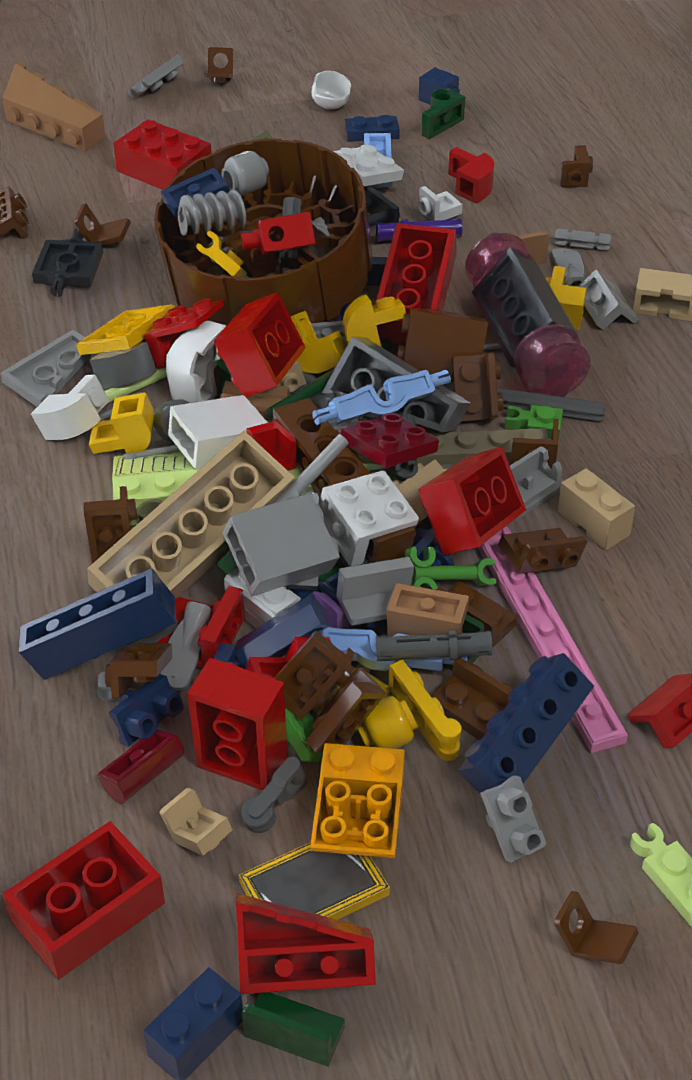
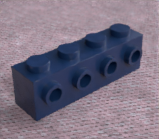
(97, 624)
(528, 724)

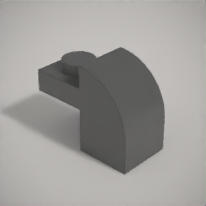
(123, 366)

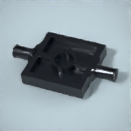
(67, 263)

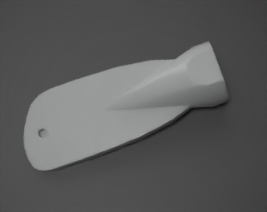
(574, 265)
(185, 646)

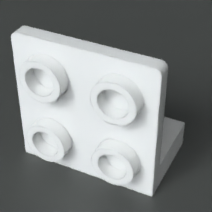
(362, 511)

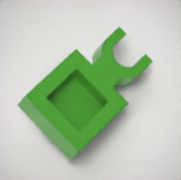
(536, 418)

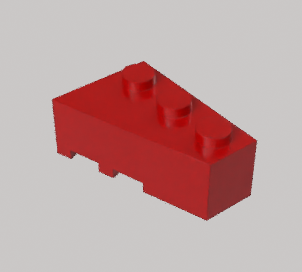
(299, 949)

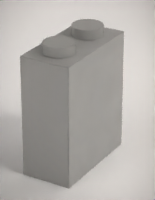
(281, 544)

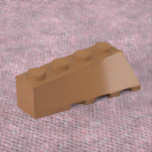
(50, 111)

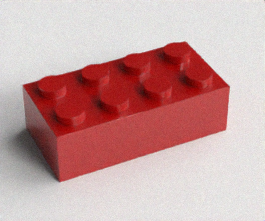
(417, 272)

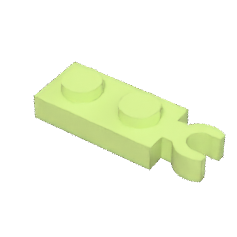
(668, 868)

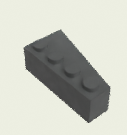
(372, 365)

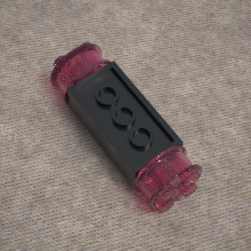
(526, 316)

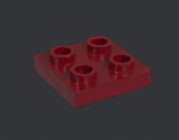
(390, 440)

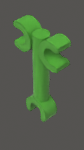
(425, 574)

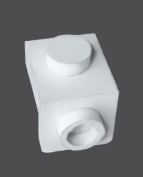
(439, 206)

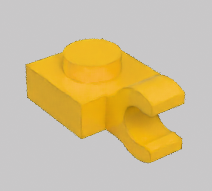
(229, 261)

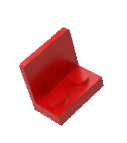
(170, 327)
(224, 624)

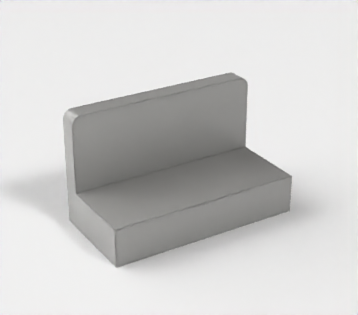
(605, 300)
(367, 588)

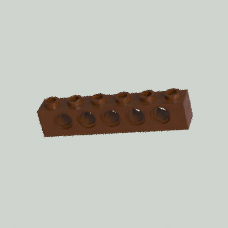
(310, 442)

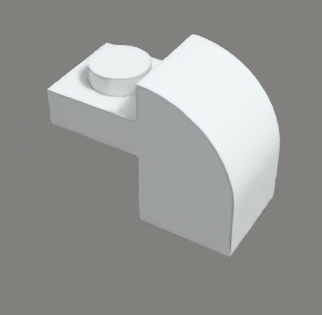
(71, 413)

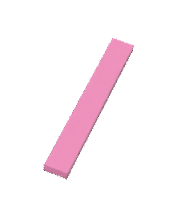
(550, 637)

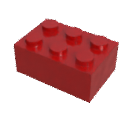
(157, 153)
(259, 345)
(472, 501)
(238, 723)
(84, 899)

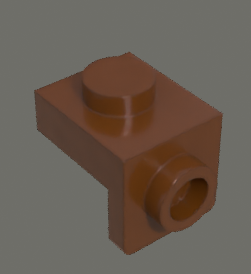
(576, 172)

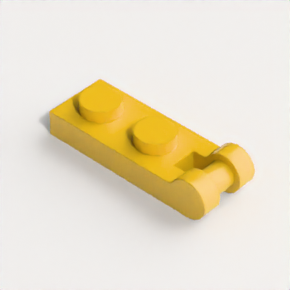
(440, 732)

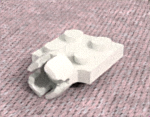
(371, 165)

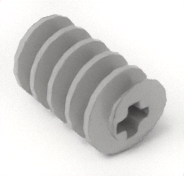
(211, 210)

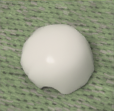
(330, 90)

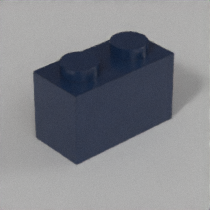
(194, 1025)

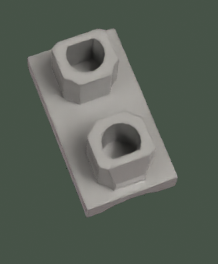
(513, 819)

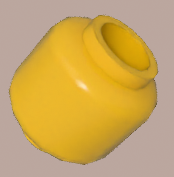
(389, 724)

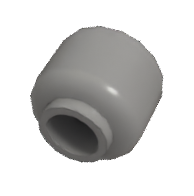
(245, 172)

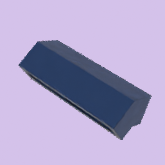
(277, 634)

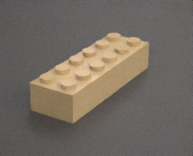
(185, 531)

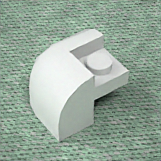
(192, 363)

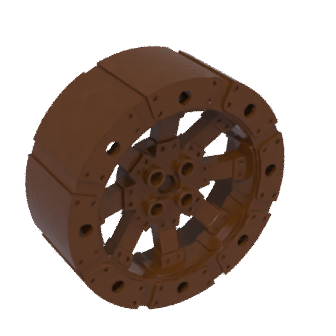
(318, 284)

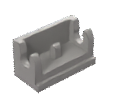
(536, 479)

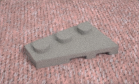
(46, 369)

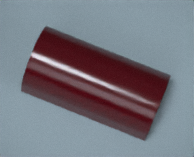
(140, 765)

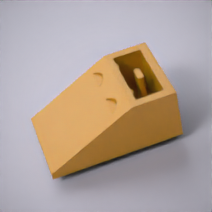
(358, 800)

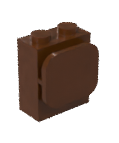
(438, 336)

